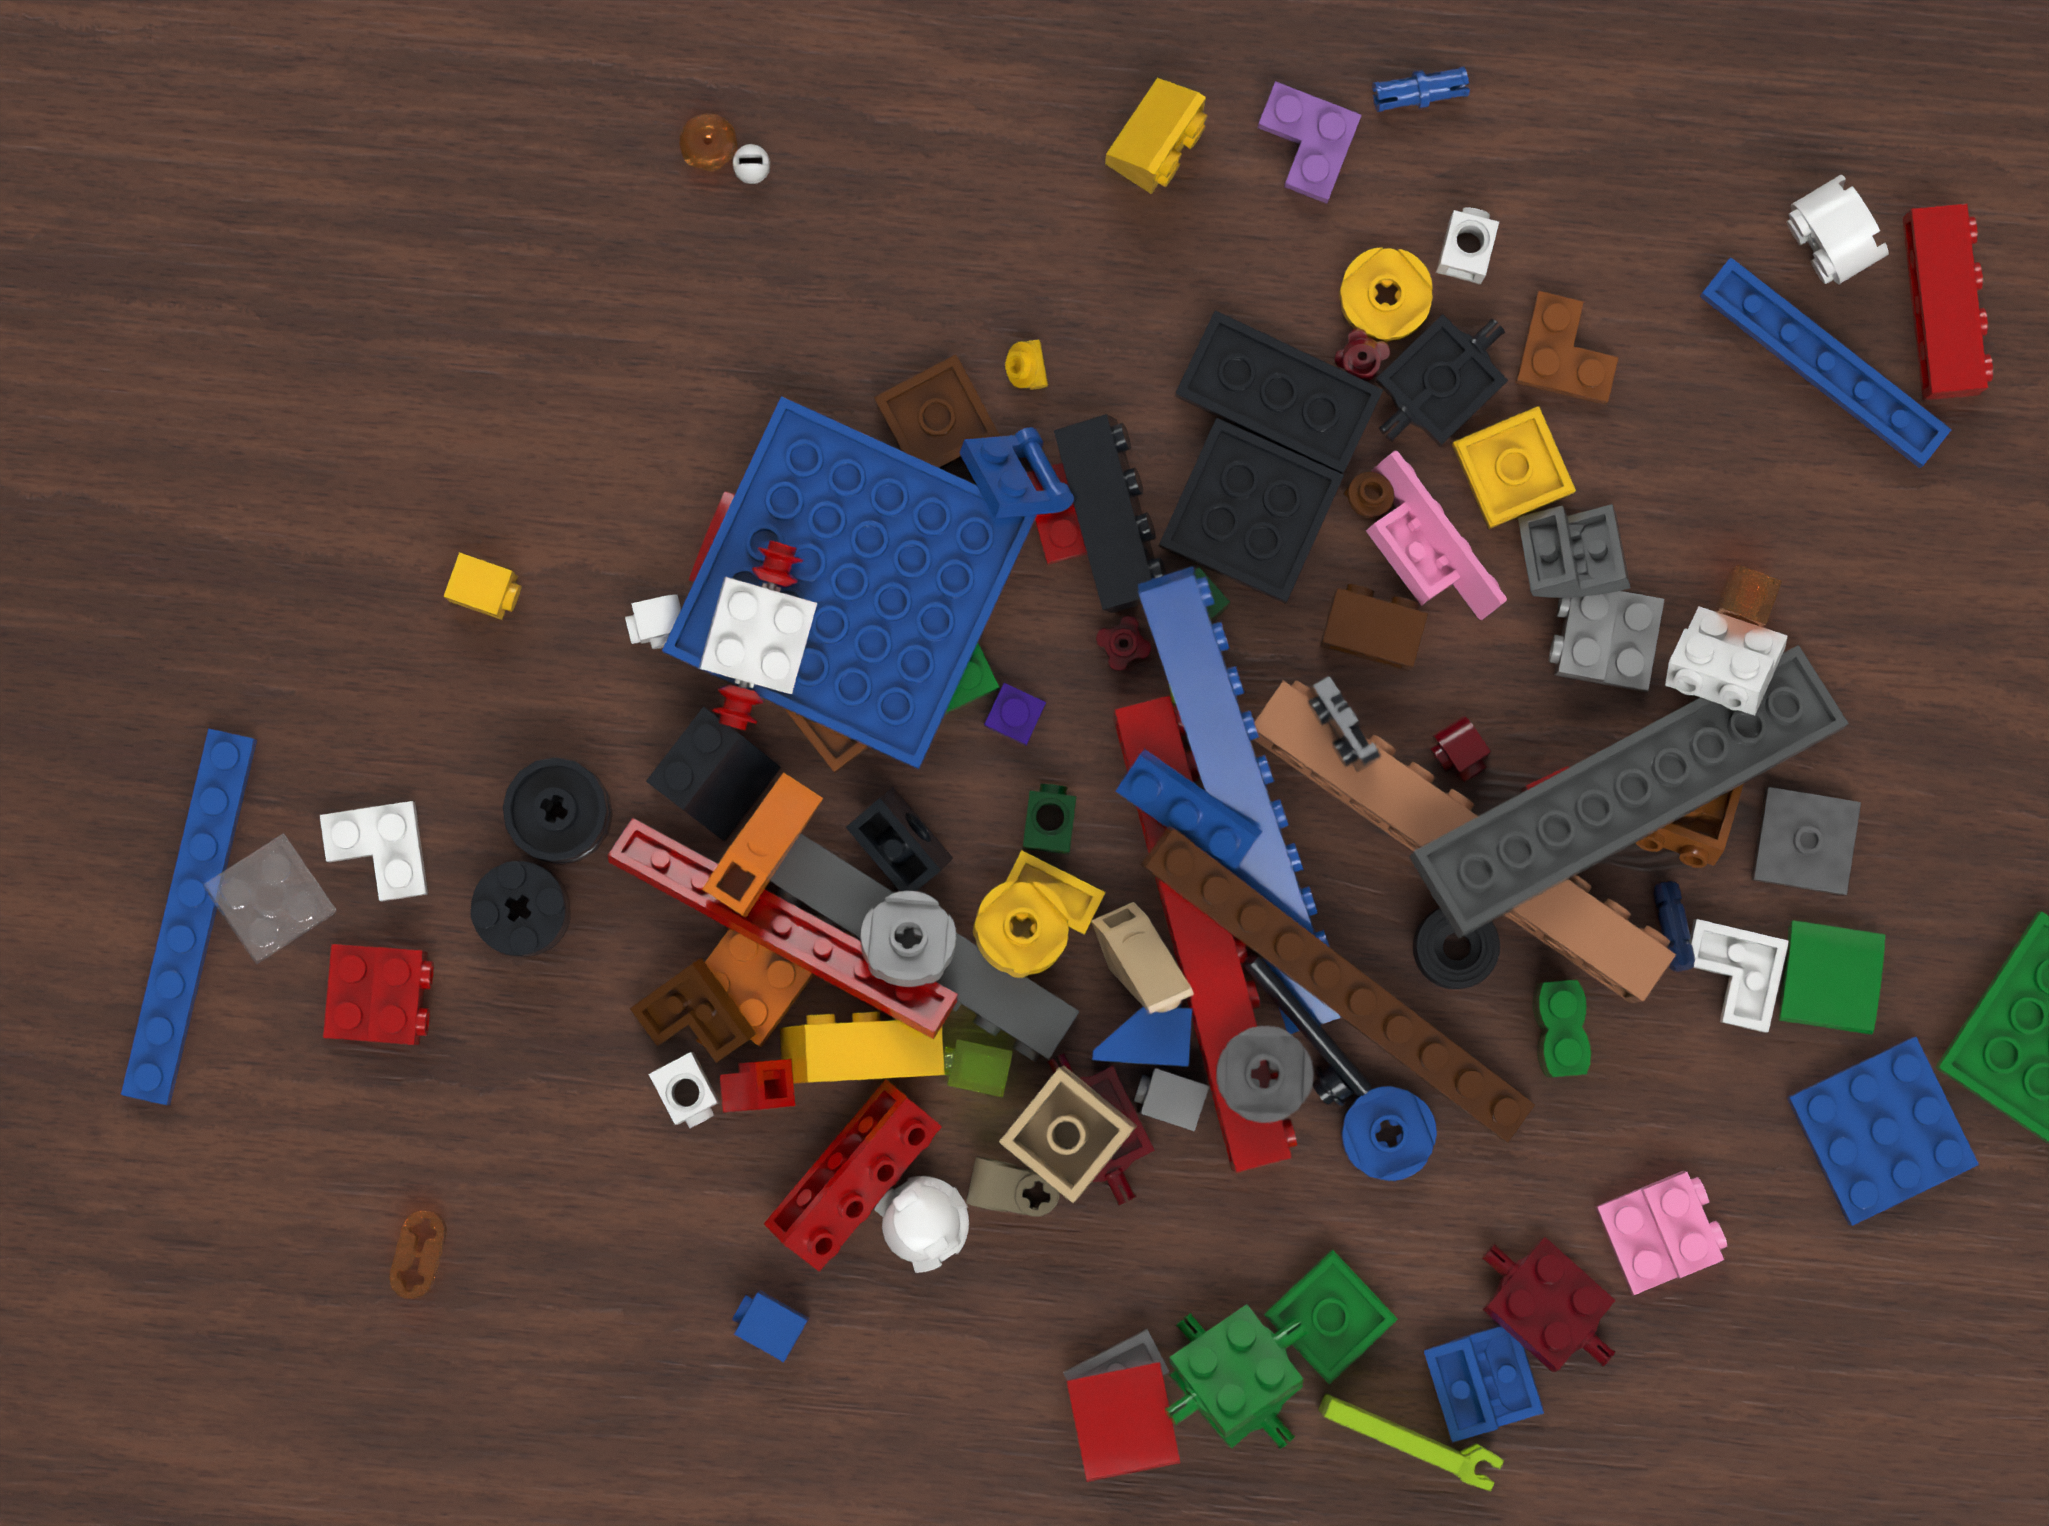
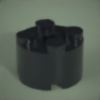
(494, 916)

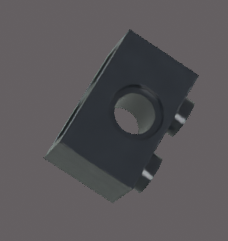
(899, 842)

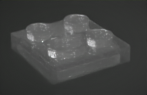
(269, 898)

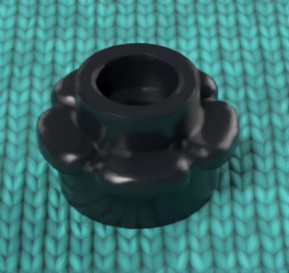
(1331, 1086)

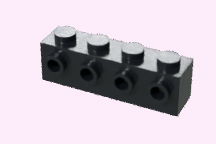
(1109, 509)

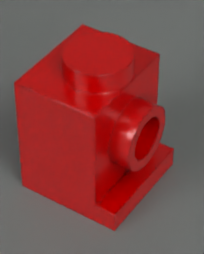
(758, 1086)

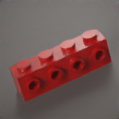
(852, 1175)

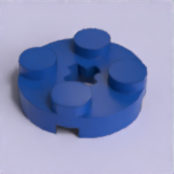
(1413, 1144)

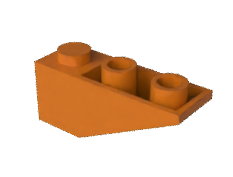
(762, 845)

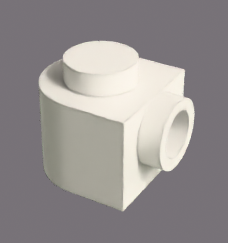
(653, 620)

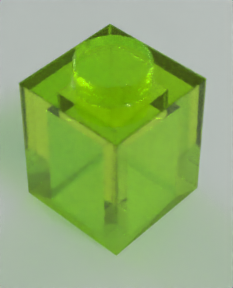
(977, 1067)

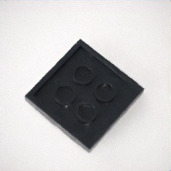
(1251, 510)

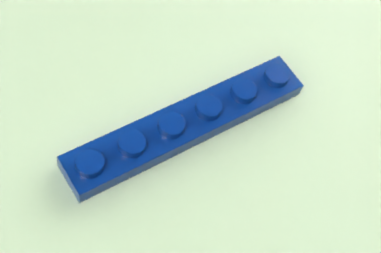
(1825, 363)

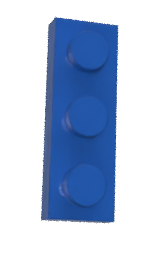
(1189, 810)

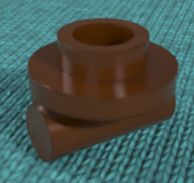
(1370, 495)

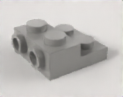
(1608, 639)

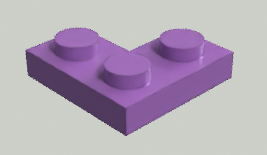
(1321, 131)

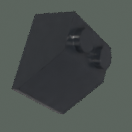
(713, 774)

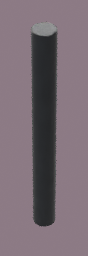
(1307, 1024)

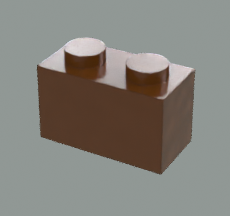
(1374, 627)

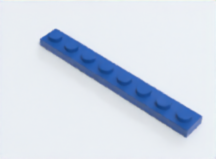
(188, 918)

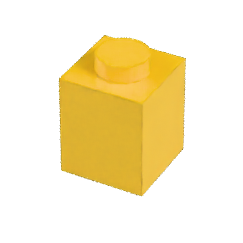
(482, 586)

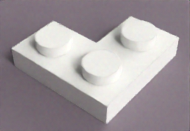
(388, 835)
(1753, 969)

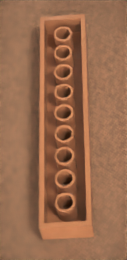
(1416, 812)

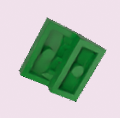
(1832, 977)

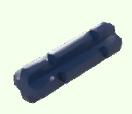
(1674, 925)

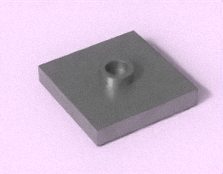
(1806, 841)

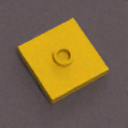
(1513, 467)

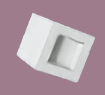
(1466, 265)
(670, 1075)

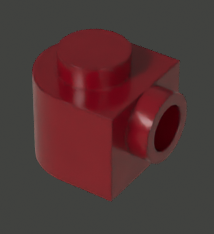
(1461, 749)

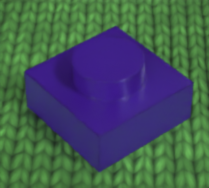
(1015, 714)

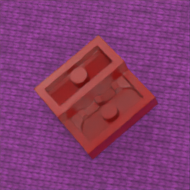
(1123, 1422)

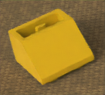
(1155, 134)

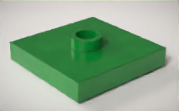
(1337, 1314)

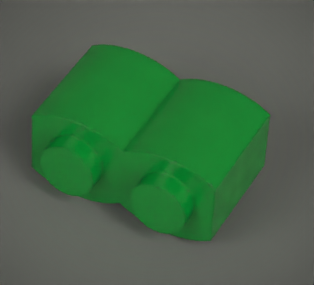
(1560, 1013)

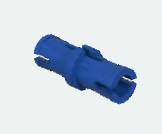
(1420, 89)

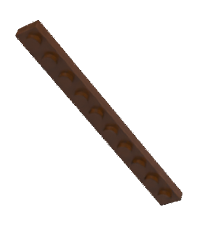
(1337, 984)

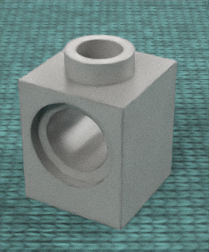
(1171, 1098)

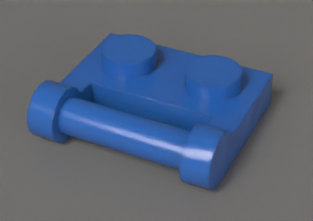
(1004, 481)

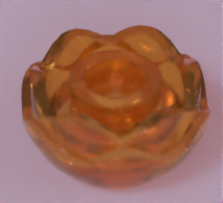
(710, 156)

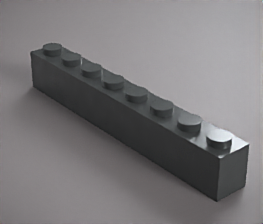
(1000, 1001)

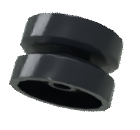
(530, 804)

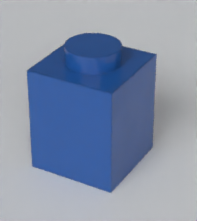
(769, 1324)

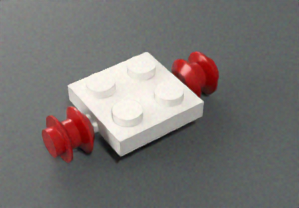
(757, 635)

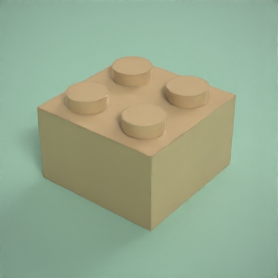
(1068, 1134)

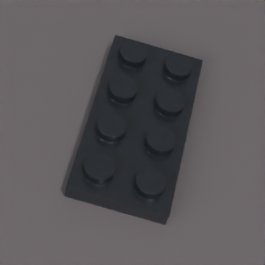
(1278, 392)

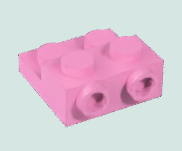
(1662, 1231)

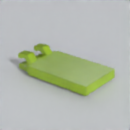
(1458, 1462)

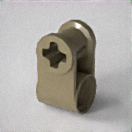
(1003, 1186)

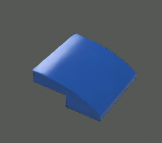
(1483, 1382)

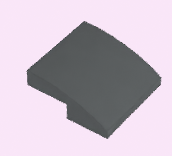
(1573, 552)

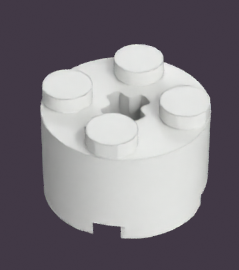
(1837, 230)

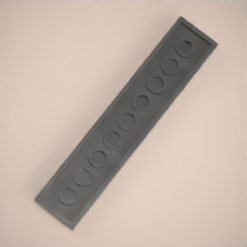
(1622, 796)

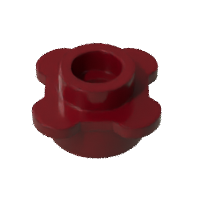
(1365, 367)
(1120, 656)

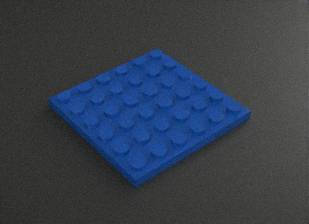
(889, 554)

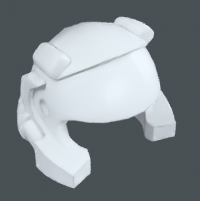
(924, 1221)

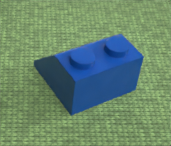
(1150, 1039)

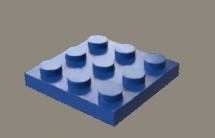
(1882, 1131)

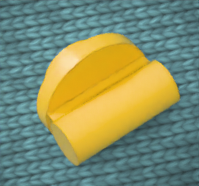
(1026, 365)

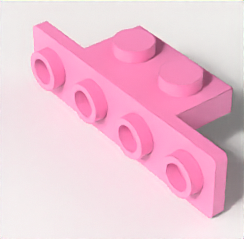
(1426, 545)

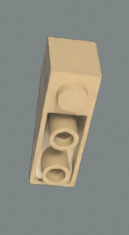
(1140, 958)

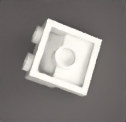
(1725, 660)

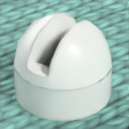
(751, 172)

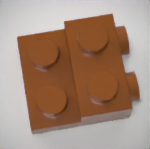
(1700, 834)

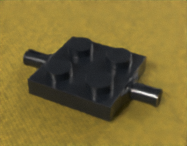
(1441, 380)

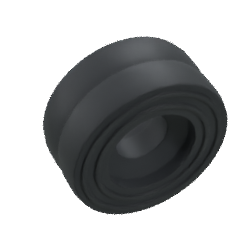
(1447, 972)

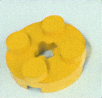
(1388, 268)
(1021, 901)

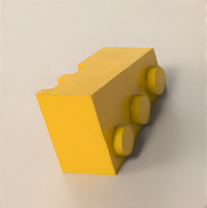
(859, 1049)

